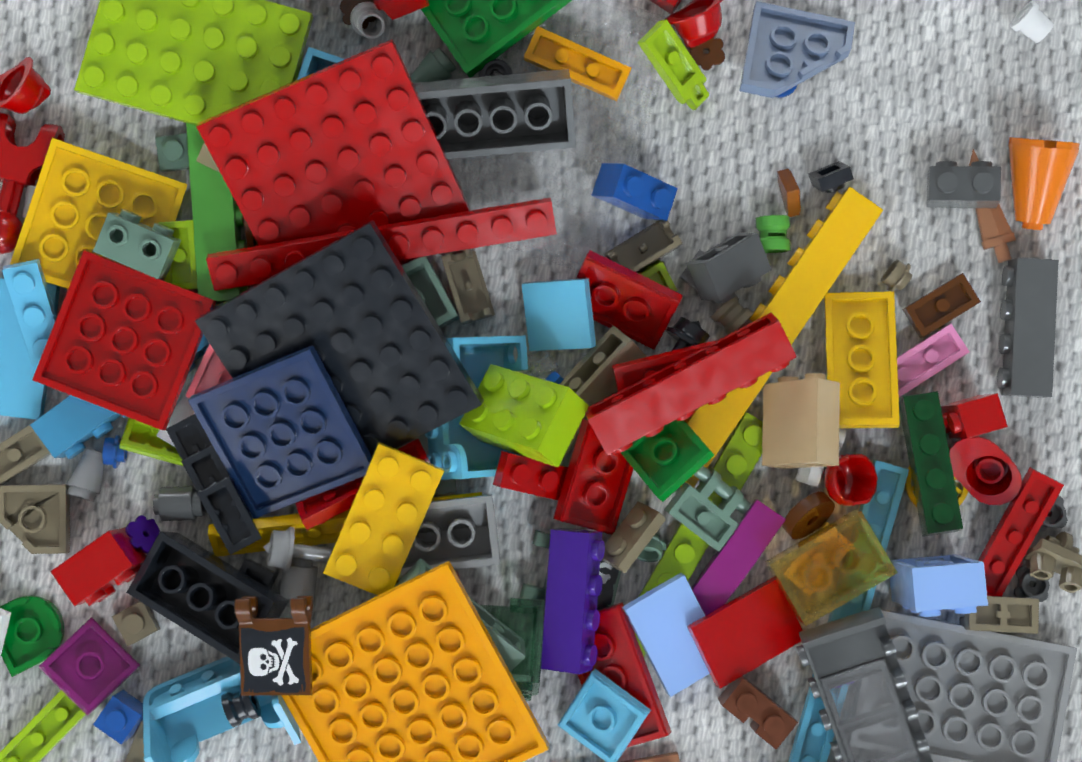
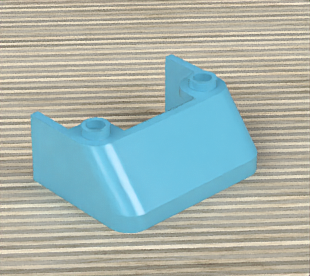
(191, 710)

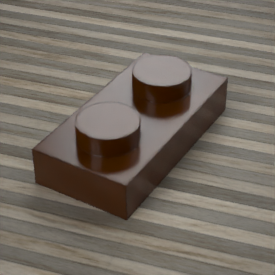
(941, 305)

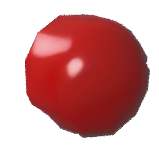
(852, 481)

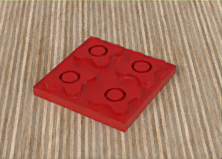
(123, 340)

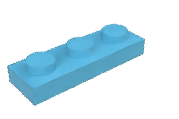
(31, 305)

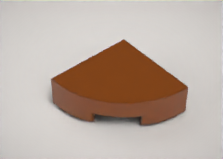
(790, 192)

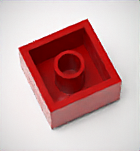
(99, 566)

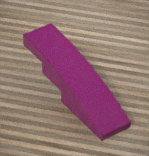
(736, 557)

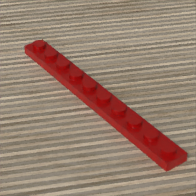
(405, 239)

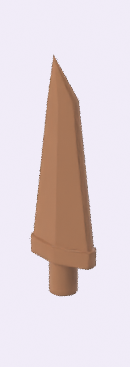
(994, 228)

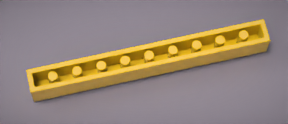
(794, 301)

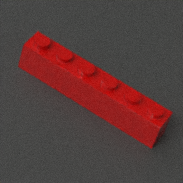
(690, 384)

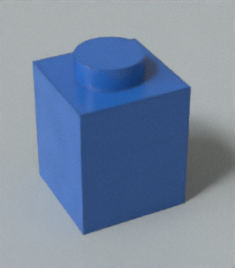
(120, 717)

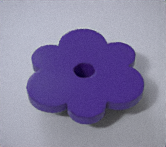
(142, 533)

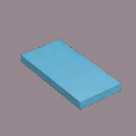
(18, 392)

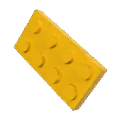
(863, 357)
(383, 520)

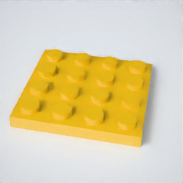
(74, 200)

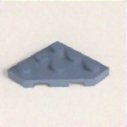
(791, 47)

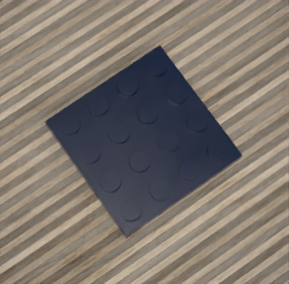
(282, 432)

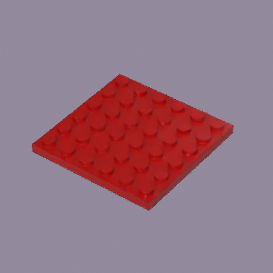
(334, 152)

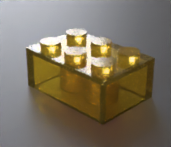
(831, 567)

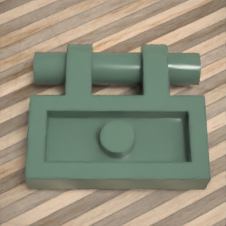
(703, 517)

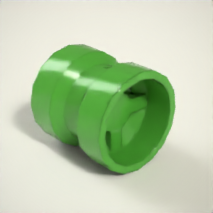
(774, 233)

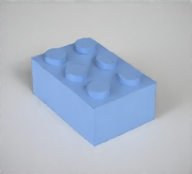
(939, 583)

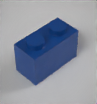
(634, 191)

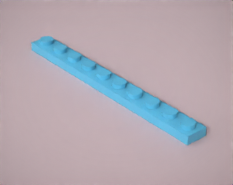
(811, 738)

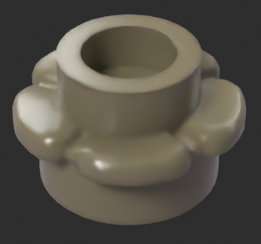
(897, 276)

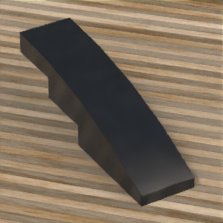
(213, 485)

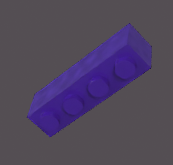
(572, 600)

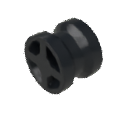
(240, 707)

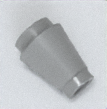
(87, 476)

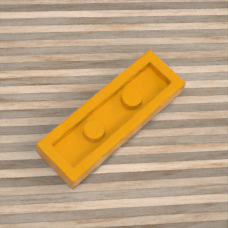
(584, 65)

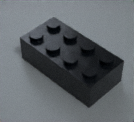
(199, 591)

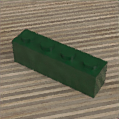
(930, 464)

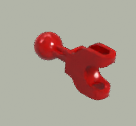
(19, 169)

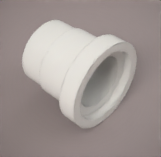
(363, 11)
(1032, 22)

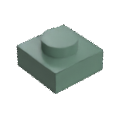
(172, 152)

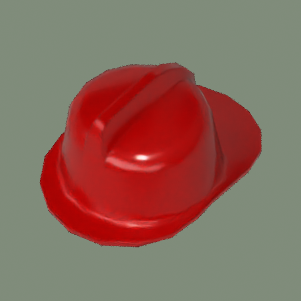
(697, 21)
(22, 88)
(985, 470)

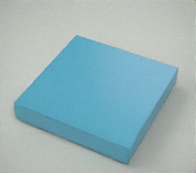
(559, 314)
(604, 717)

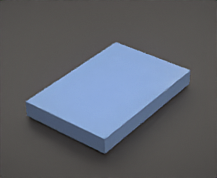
(661, 626)

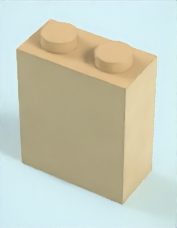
(801, 422)

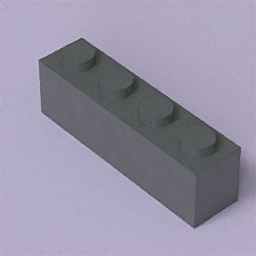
(1029, 327)

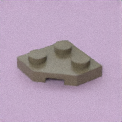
(37, 516)

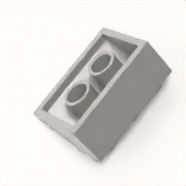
(458, 533)

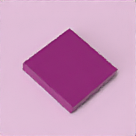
(89, 666)

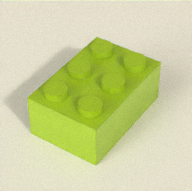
(525, 415)

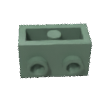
(136, 244)

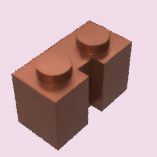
(769, 718)

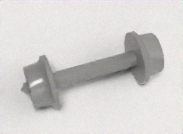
(282, 550)

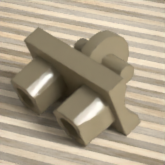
(1057, 556)

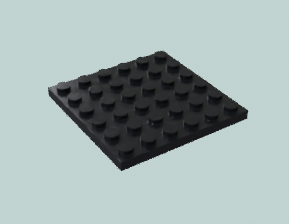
(367, 329)

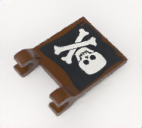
(275, 650)

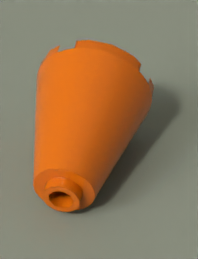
(1039, 178)

